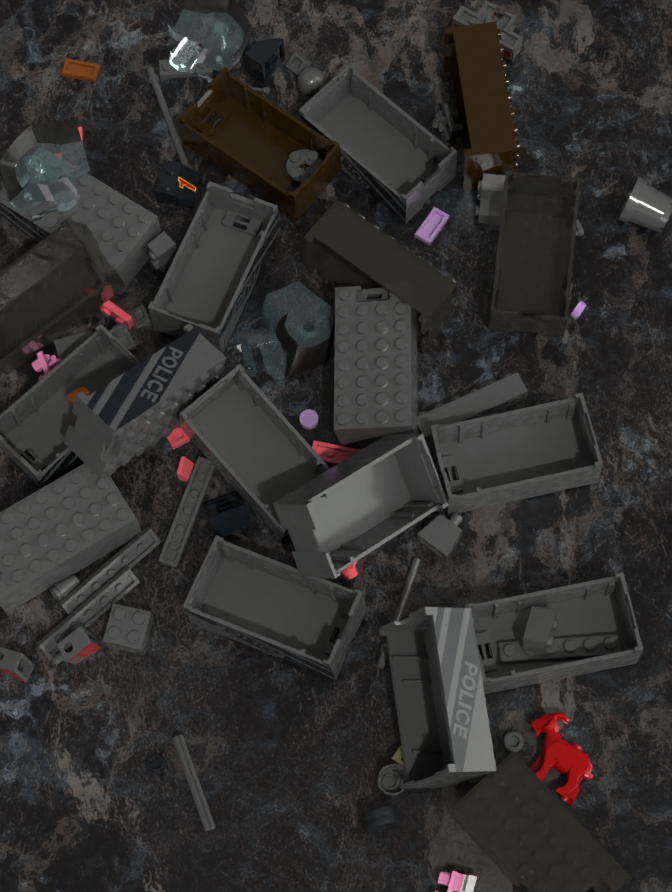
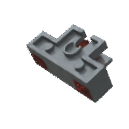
(511, 41)

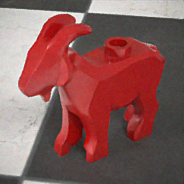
(561, 756)

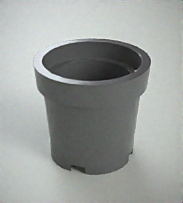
(646, 206)

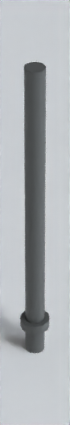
(153, 79)

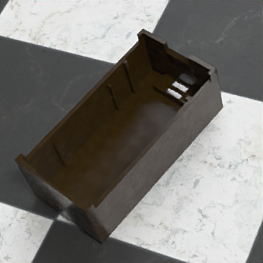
(482, 101)
(257, 142)

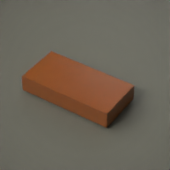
(80, 70)

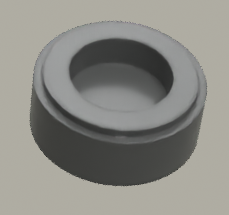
(513, 742)

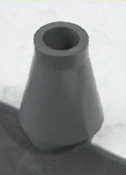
(64, 587)

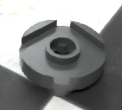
(299, 158)

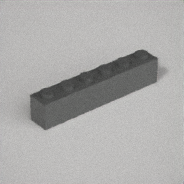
(475, 404)

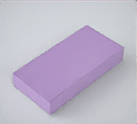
(431, 226)

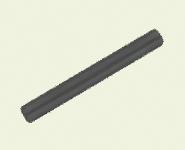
(194, 783)

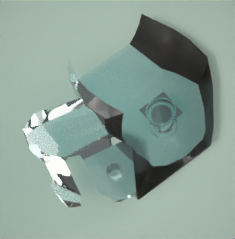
(210, 35)

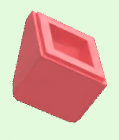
(185, 469)

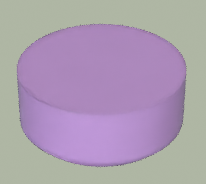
(578, 310)
(308, 419)

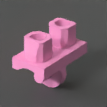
(45, 363)

